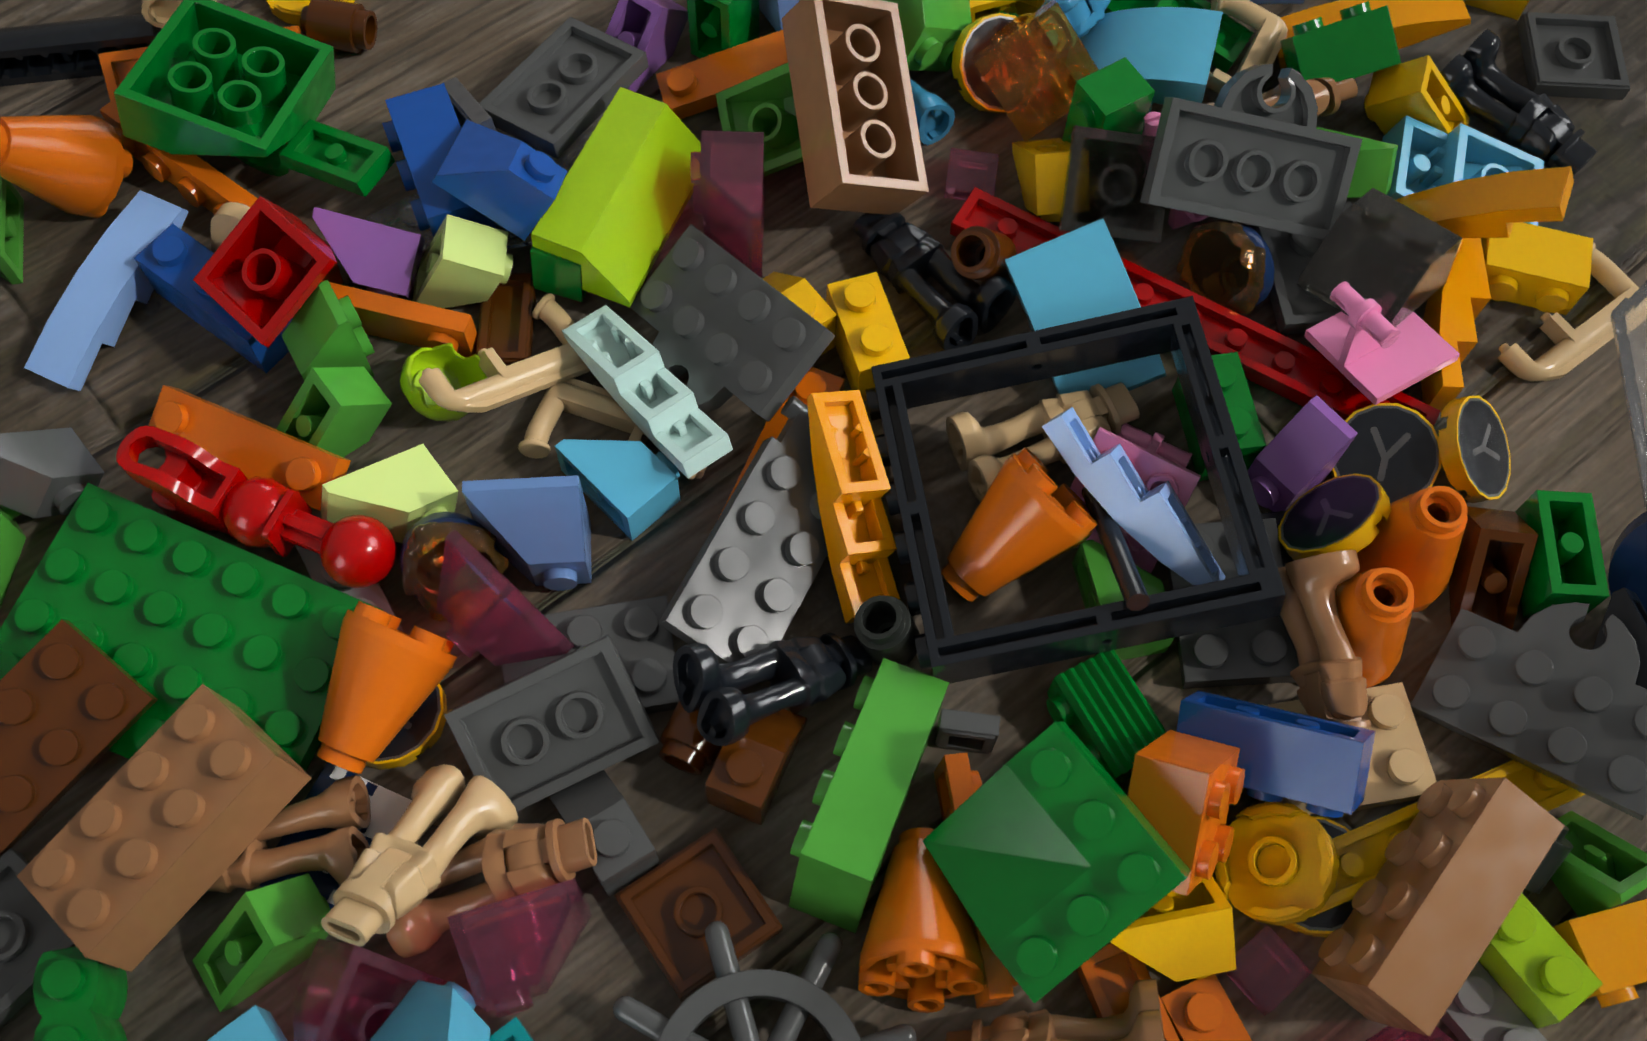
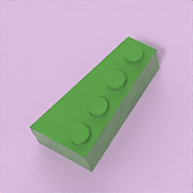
(864, 794)

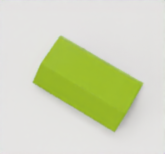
(621, 196)

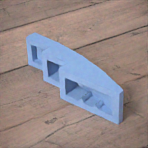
(101, 293)
(1150, 517)

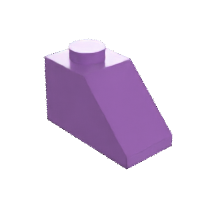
(651, 27)
(373, 253)
(1300, 456)

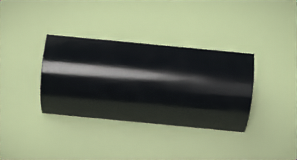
(68, 47)

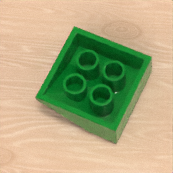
(224, 84)
(1053, 860)

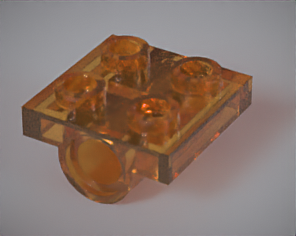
(1035, 68)

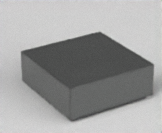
(967, 731)

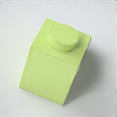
(462, 264)
(392, 491)

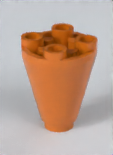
(65, 160)
(1016, 528)
(1420, 541)
(1376, 618)
(377, 684)
(919, 934)

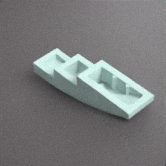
(647, 390)

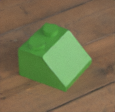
(931, 31)

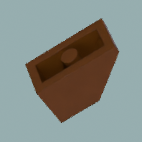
(1491, 565)
(752, 768)

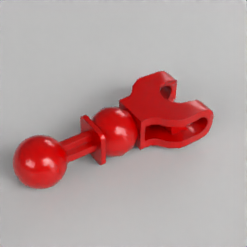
(255, 510)

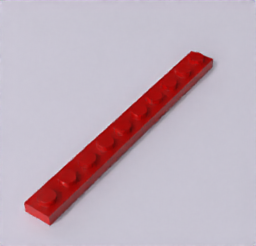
(1265, 354)

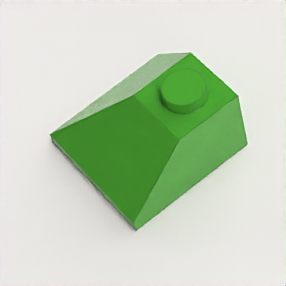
(767, 107)

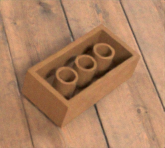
(854, 105)
(163, 830)
(1436, 901)

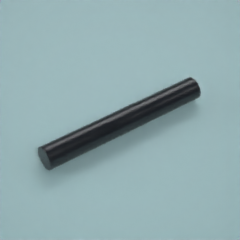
(1118, 555)

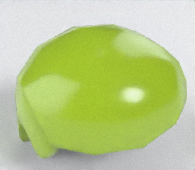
(456, 368)

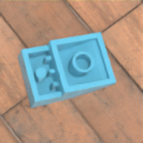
(1163, 44)
(1434, 158)
(1076, 281)

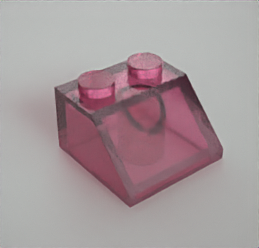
(732, 193)

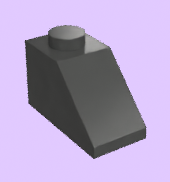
(45, 471)
(620, 841)

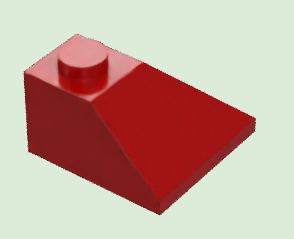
(266, 269)

